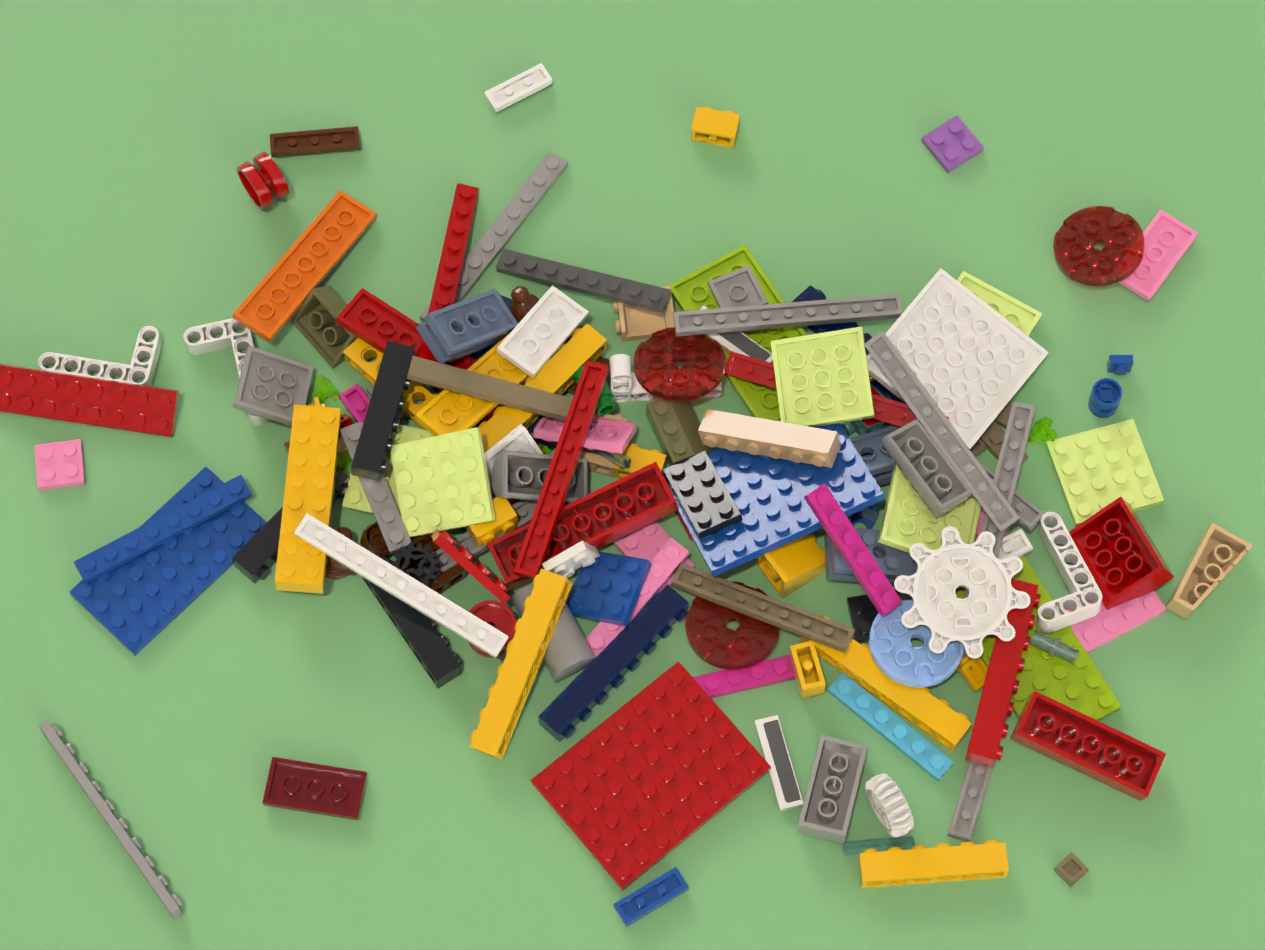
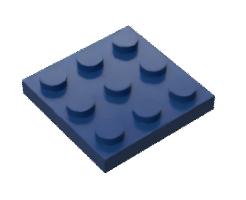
(608, 588)

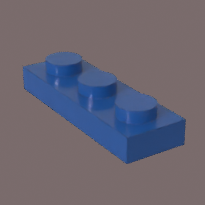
(651, 896)

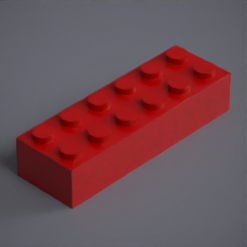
(1088, 745)

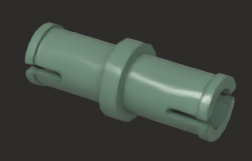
(1054, 646)

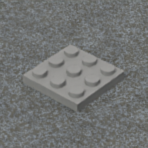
(272, 385)

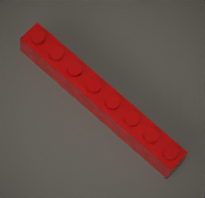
(1001, 683)

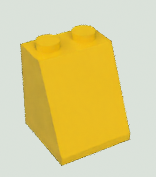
(793, 564)

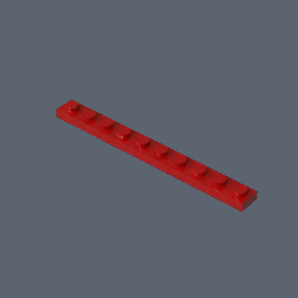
(452, 254)
(763, 373)
(561, 470)

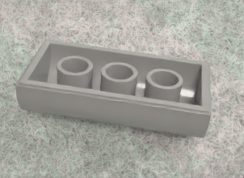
(926, 468)
(523, 475)
(568, 647)

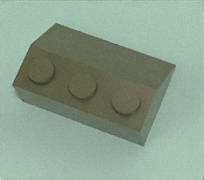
(317, 323)
(676, 429)

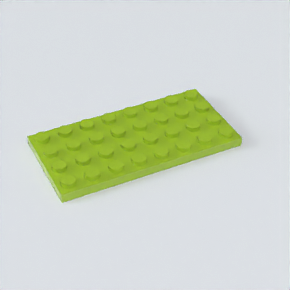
(693, 292)
(1073, 684)

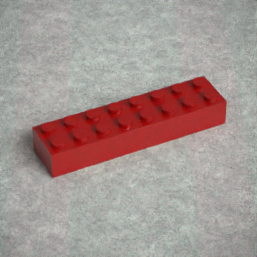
(594, 519)

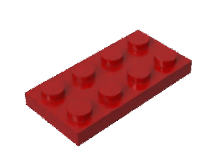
(465, 559)

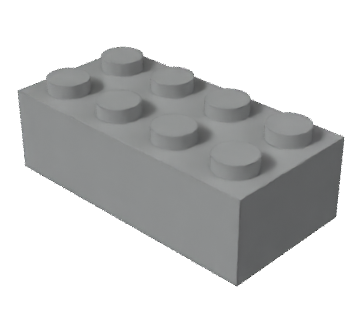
(832, 789)

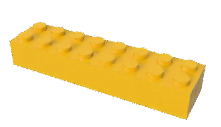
(310, 491)

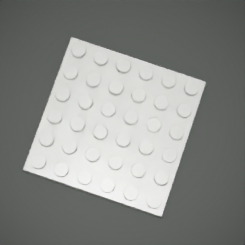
(961, 354)

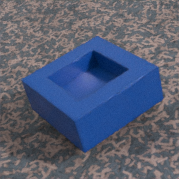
(1119, 364)

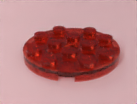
(1094, 225)
(662, 378)
(724, 646)

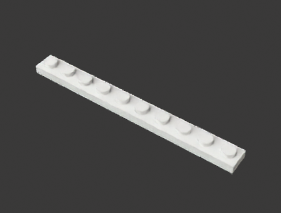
(401, 585)

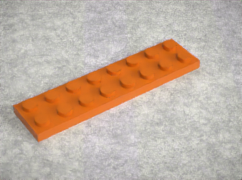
(304, 266)

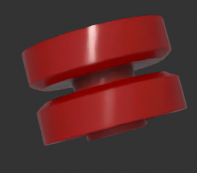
(263, 180)
(498, 616)

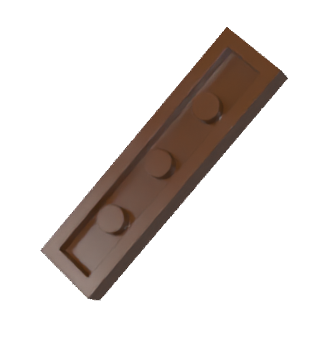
(314, 141)

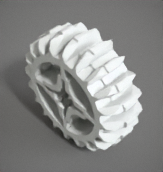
(889, 805)

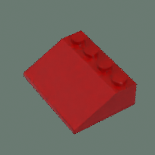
(1120, 554)

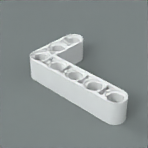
(228, 340)
(107, 369)
(626, 387)
(1071, 574)

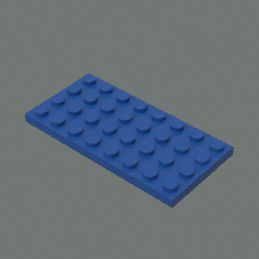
(160, 584)

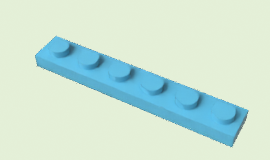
(890, 726)

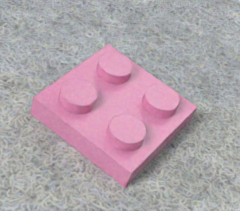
(59, 464)

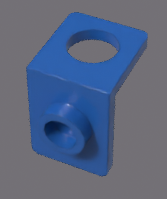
(865, 516)

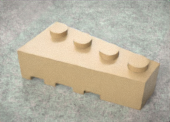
(1209, 564)

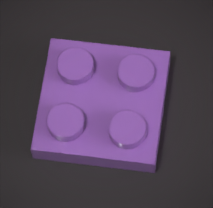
(952, 144)

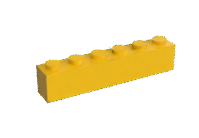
(933, 864)

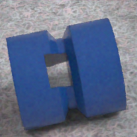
(1105, 398)

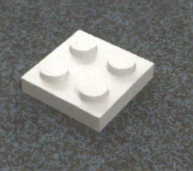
(571, 559)

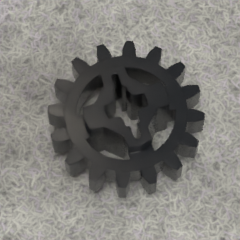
(422, 559)

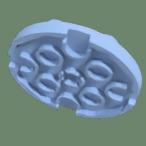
(907, 664)

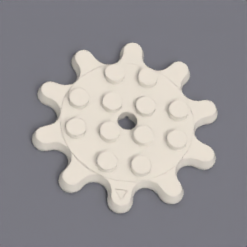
(968, 567)

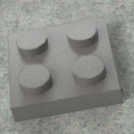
(737, 289)

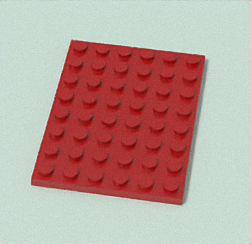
(650, 775)

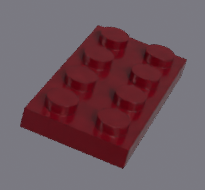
(315, 788)

